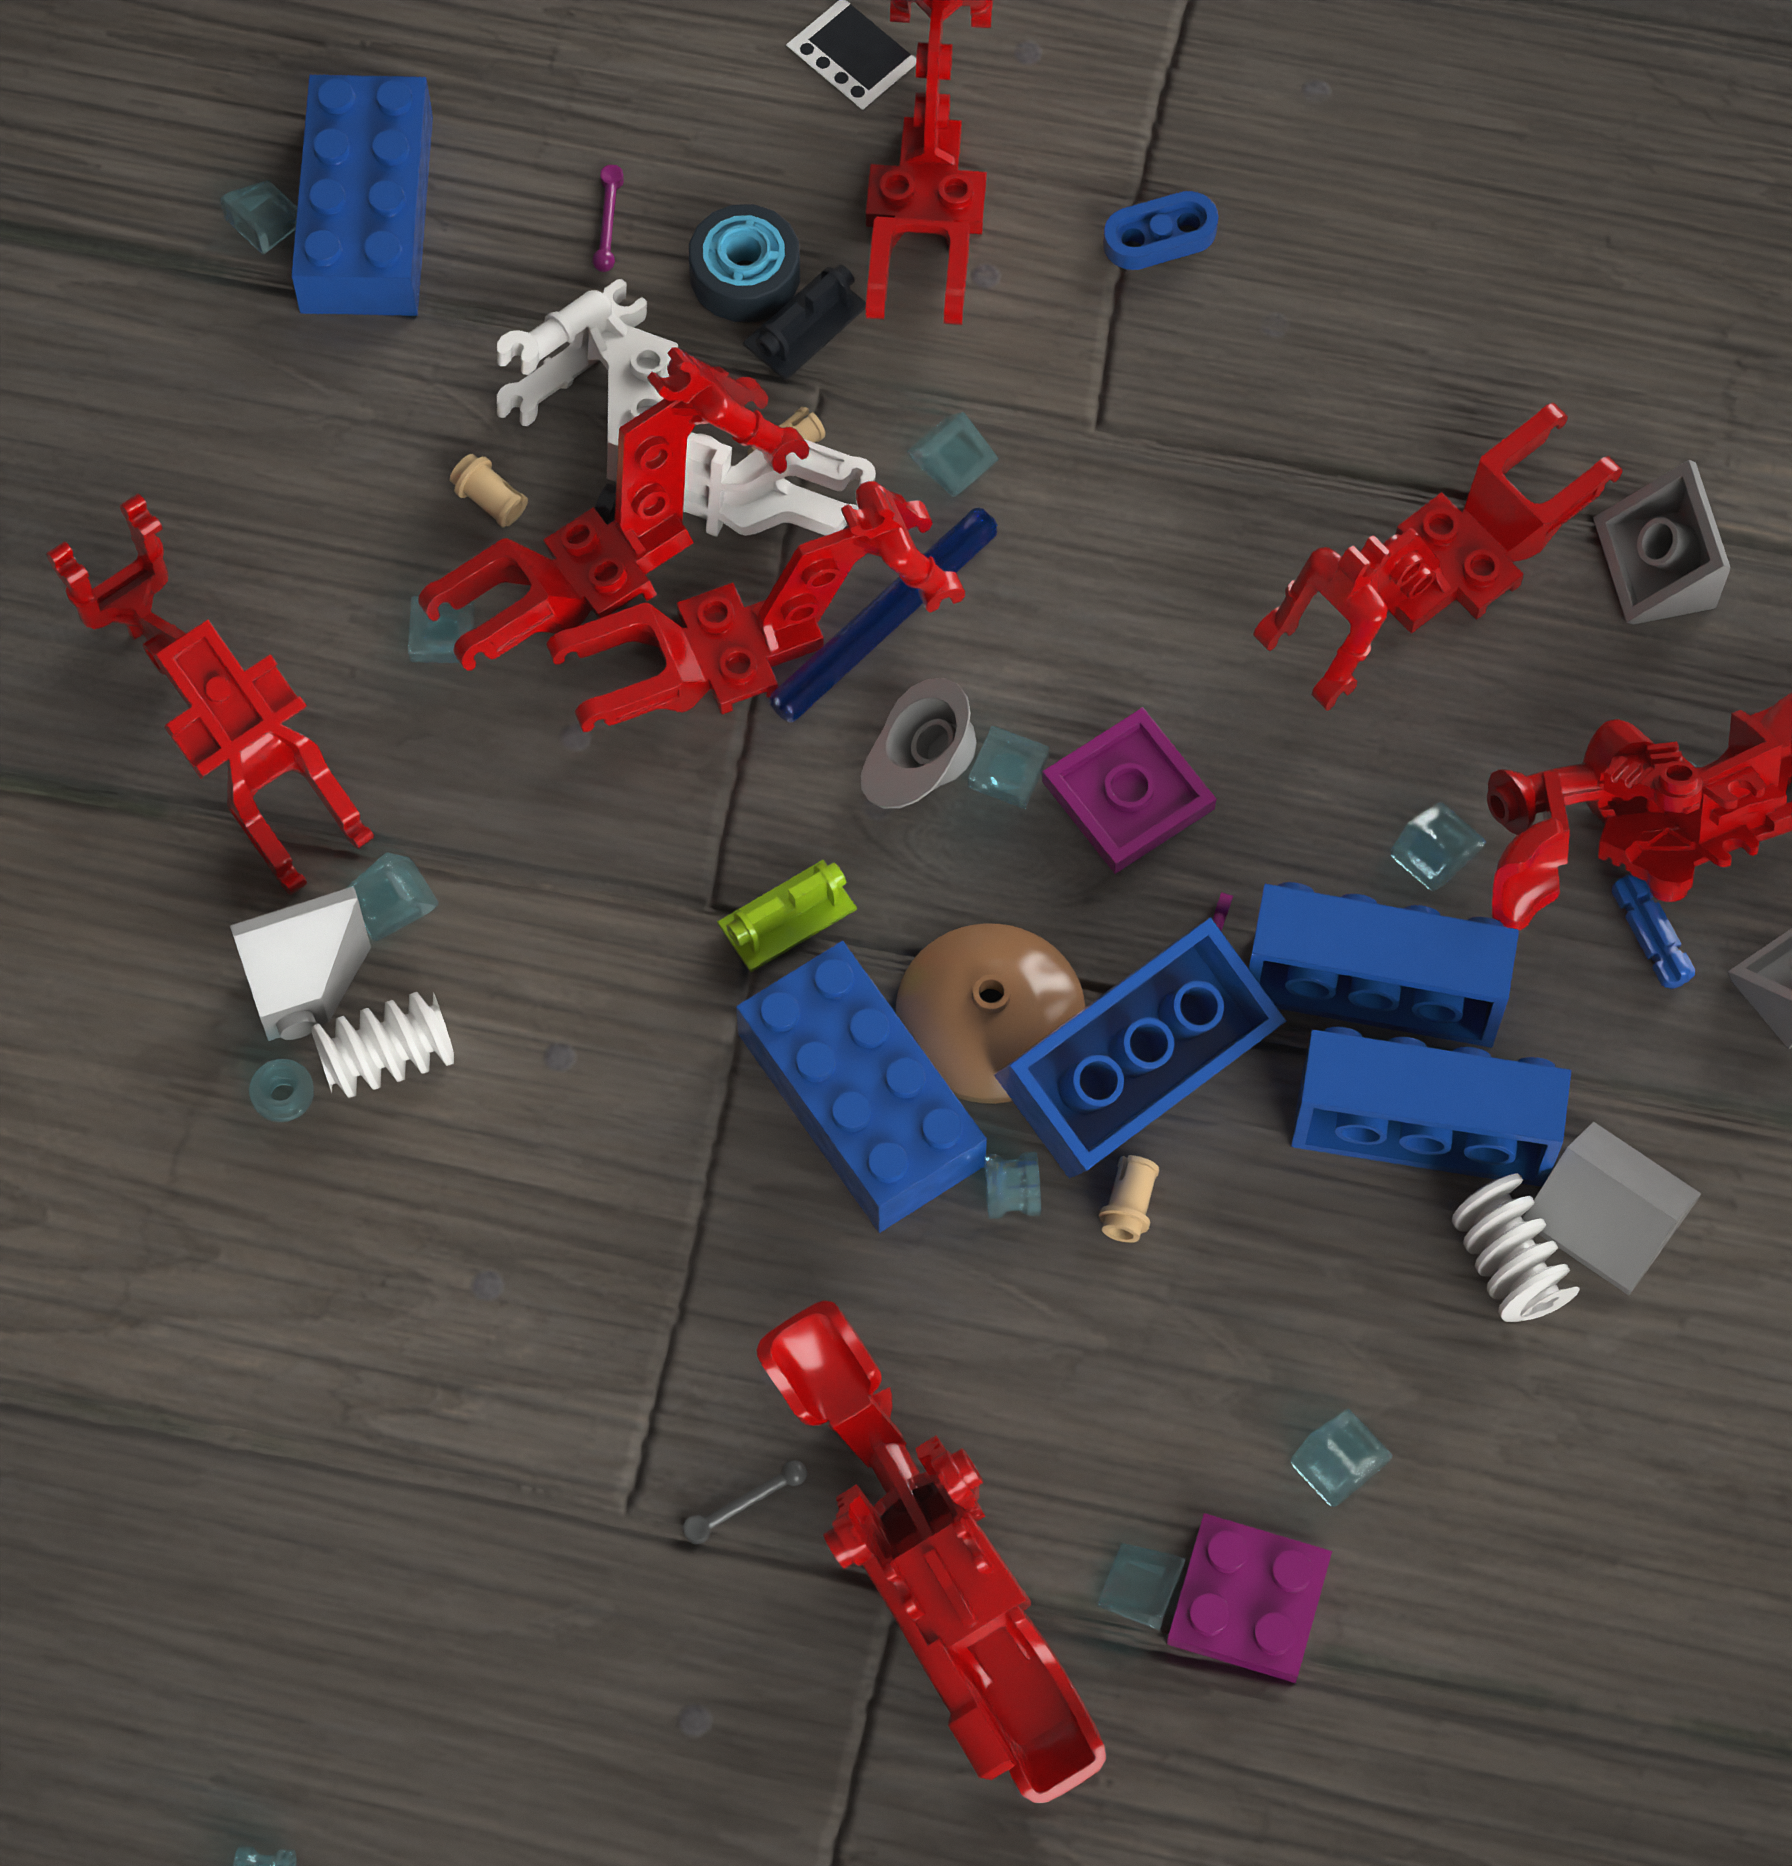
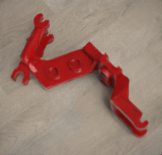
(927, 187)
(1437, 555)
(608, 564)
(734, 645)
(231, 711)

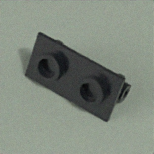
(807, 322)

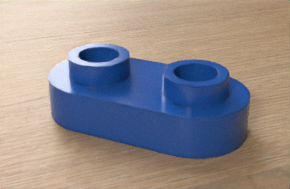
(1157, 229)

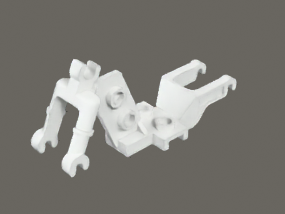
(741, 496)

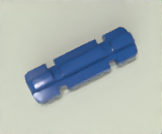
(1653, 932)

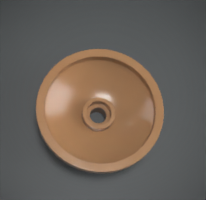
(977, 1038)

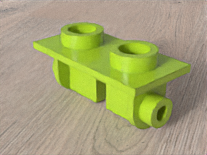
(788, 914)

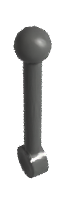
(698, 1528)

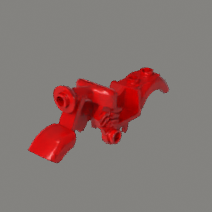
(1654, 805)
(937, 1567)

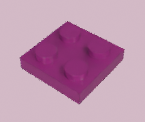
(1128, 790)
(1249, 1598)

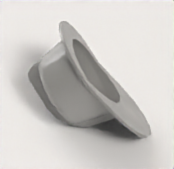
(921, 745)

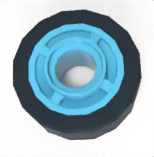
(739, 235)

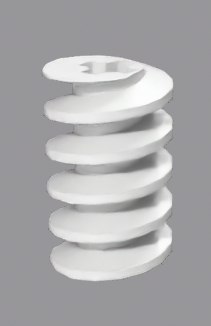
(383, 1044)
(1510, 1252)

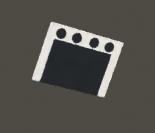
(852, 53)

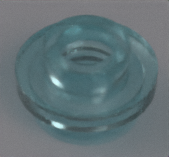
(279, 1073)

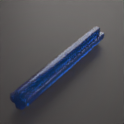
(877, 620)

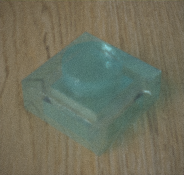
(436, 639)
(1008, 767)

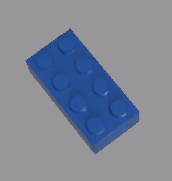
(362, 195)
(1383, 963)
(1140, 1048)
(861, 1086)
(1431, 1106)

